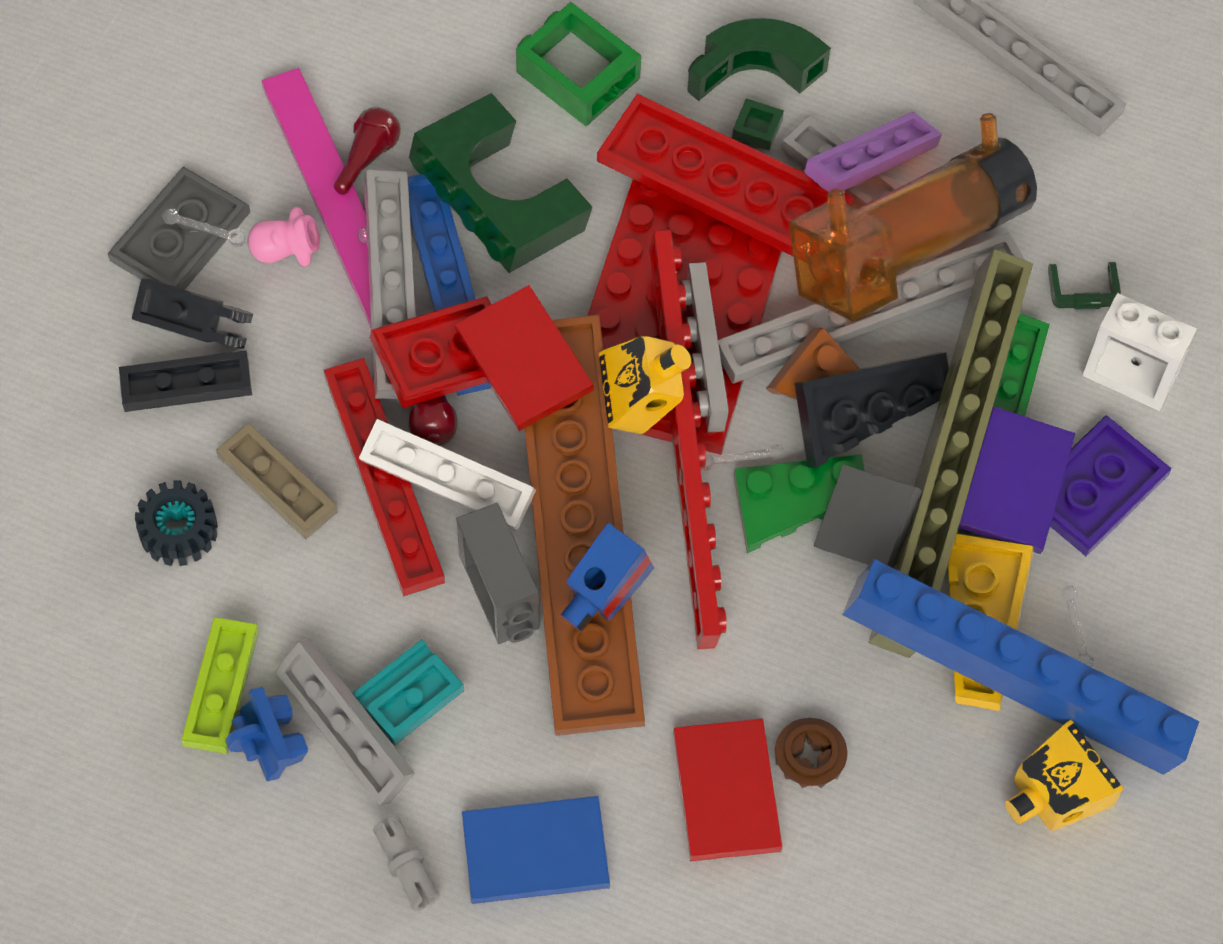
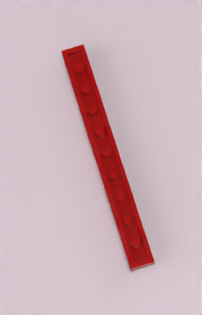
(688, 453)

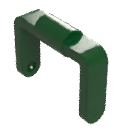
(1084, 300)

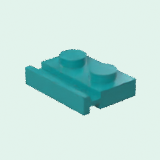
(408, 692)

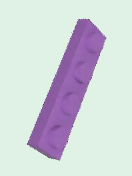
(872, 152)

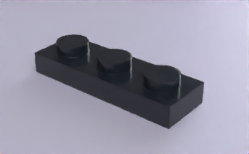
(185, 381)

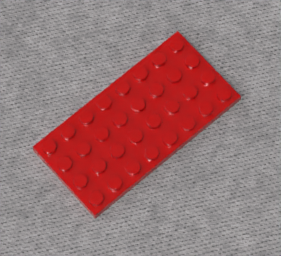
(738, 277)

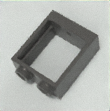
(498, 574)

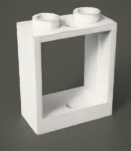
(1114, 363)

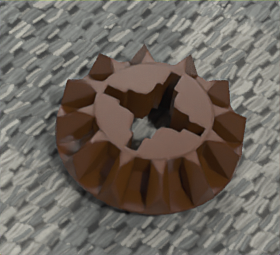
(820, 736)

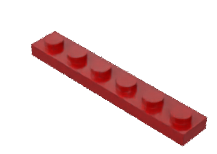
(389, 496)

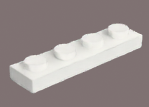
(445, 472)

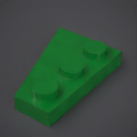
(785, 496)

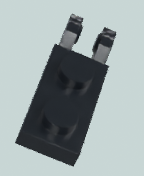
(187, 313)

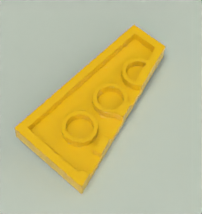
(993, 581)

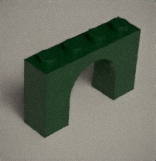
(508, 228)

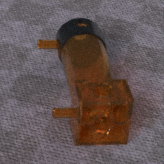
(853, 255)

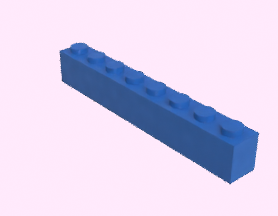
(1020, 667)

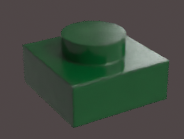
(757, 124)

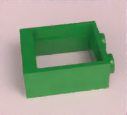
(604, 89)

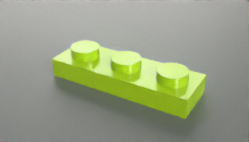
(220, 685)

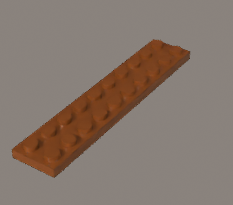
(576, 495)

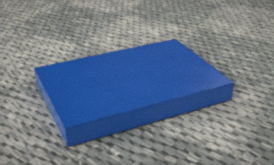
(535, 850)

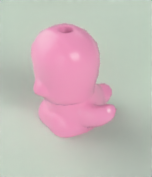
(278, 239)

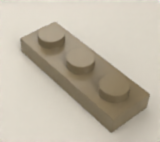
(277, 481)

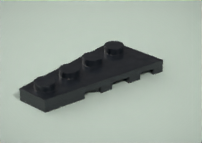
(866, 401)

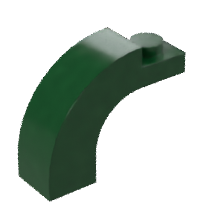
(759, 45)

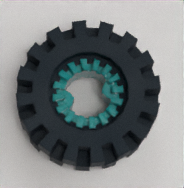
(176, 504)

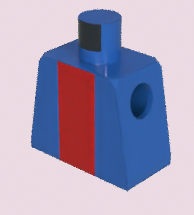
(611, 561)

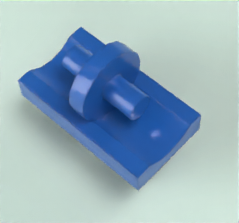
(260, 736)

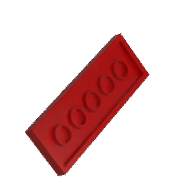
(711, 172)

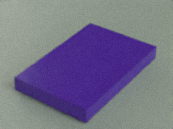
(1017, 479)
(1104, 484)

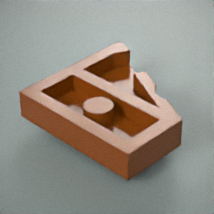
(813, 359)

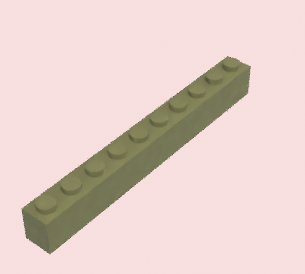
(961, 422)

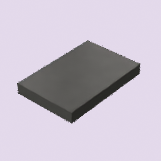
(176, 251)

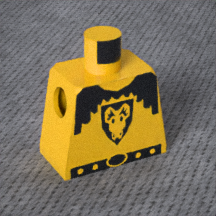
(642, 382)
(1063, 782)

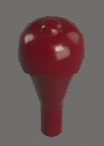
(375, 133)
(434, 421)

